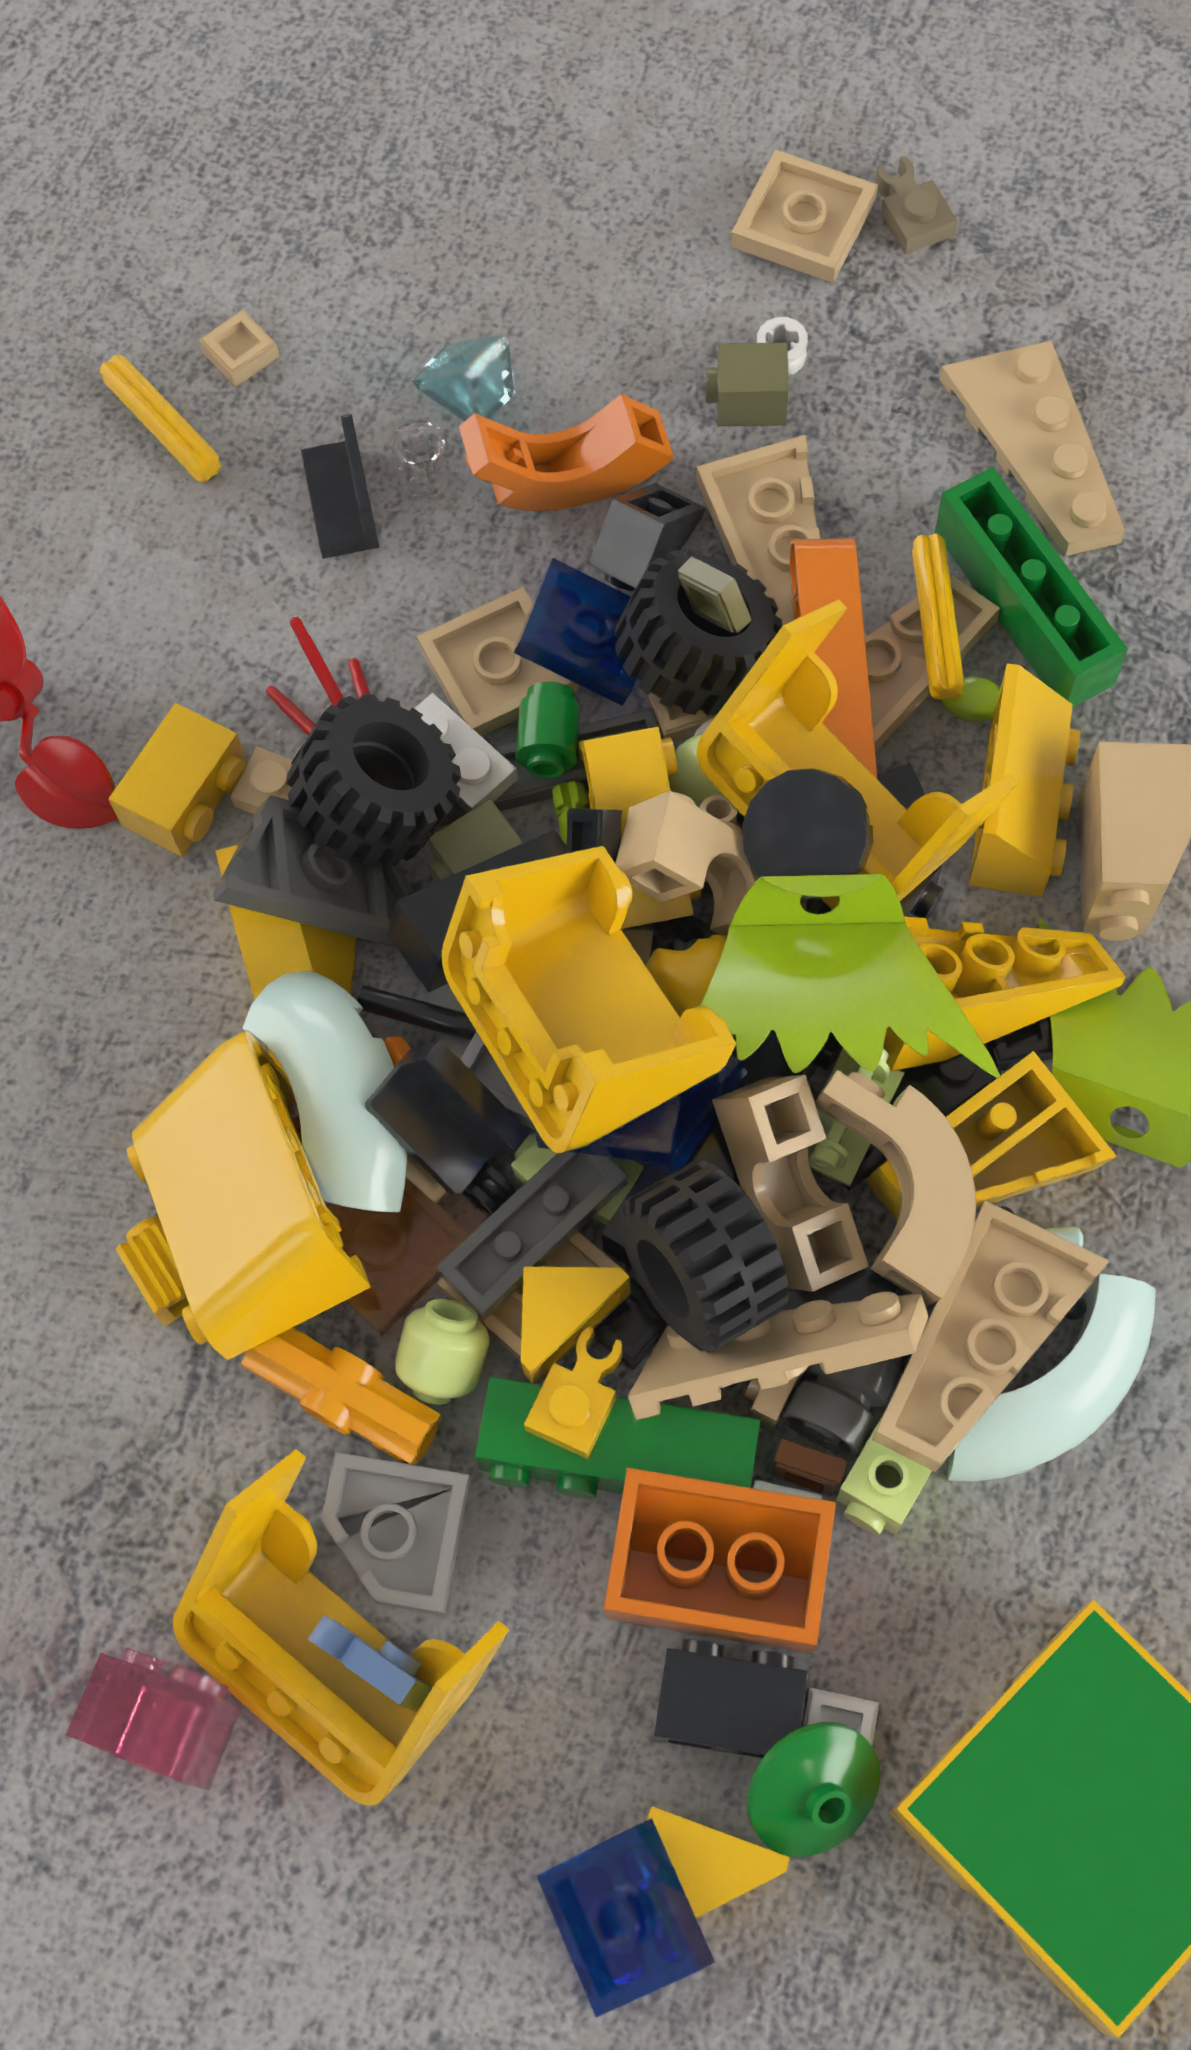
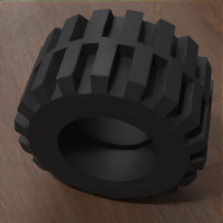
(682, 654)
(373, 780)
(704, 1255)

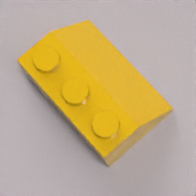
(1032, 743)

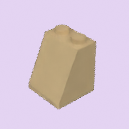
(1131, 833)

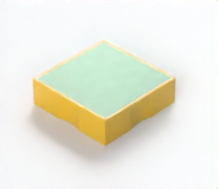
(1076, 1817)

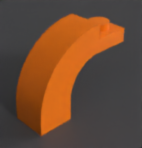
(568, 466)

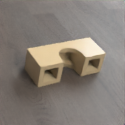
(676, 846)
(769, 1141)

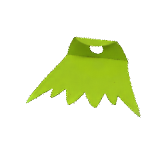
(832, 974)
(1133, 1056)

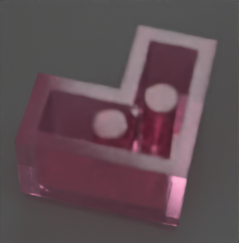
(155, 1720)

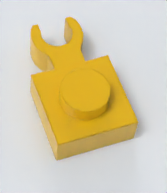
(575, 1402)

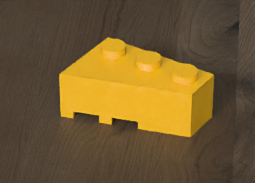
(1016, 1138)

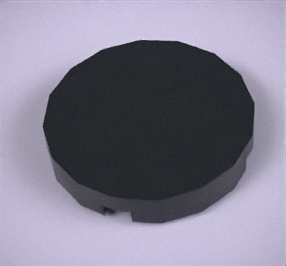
(807, 826)

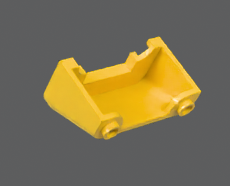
(569, 999)
(241, 1202)

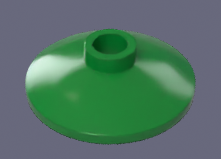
(813, 1789)

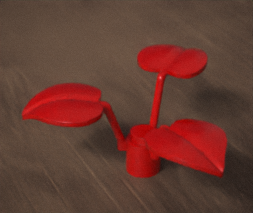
(63, 775)

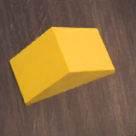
(560, 1306)
(712, 1863)

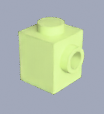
(881, 1488)

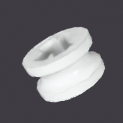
(790, 332)

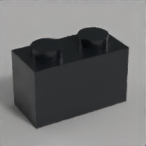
(728, 1701)

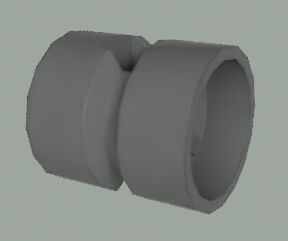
(836, 1405)

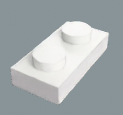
(482, 768)

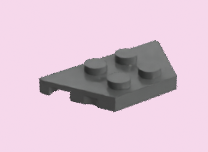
(294, 878)

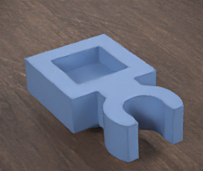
(386, 1669)

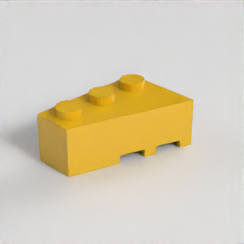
(624, 773)

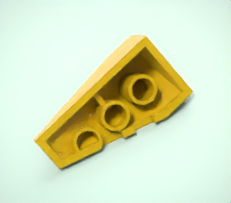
(1006, 980)

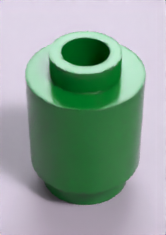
(548, 730)

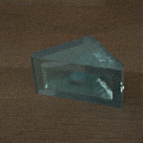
(469, 377)

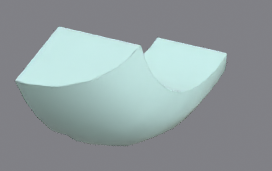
(333, 1072)
(1071, 1399)

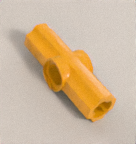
(345, 1394)

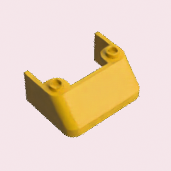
(778, 727)
(250, 1630)

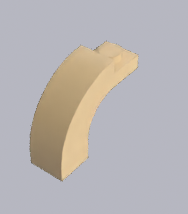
(932, 1177)

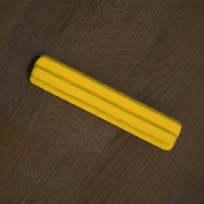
(160, 418)
(937, 617)

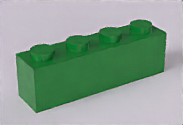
(1036, 592)
(671, 1443)

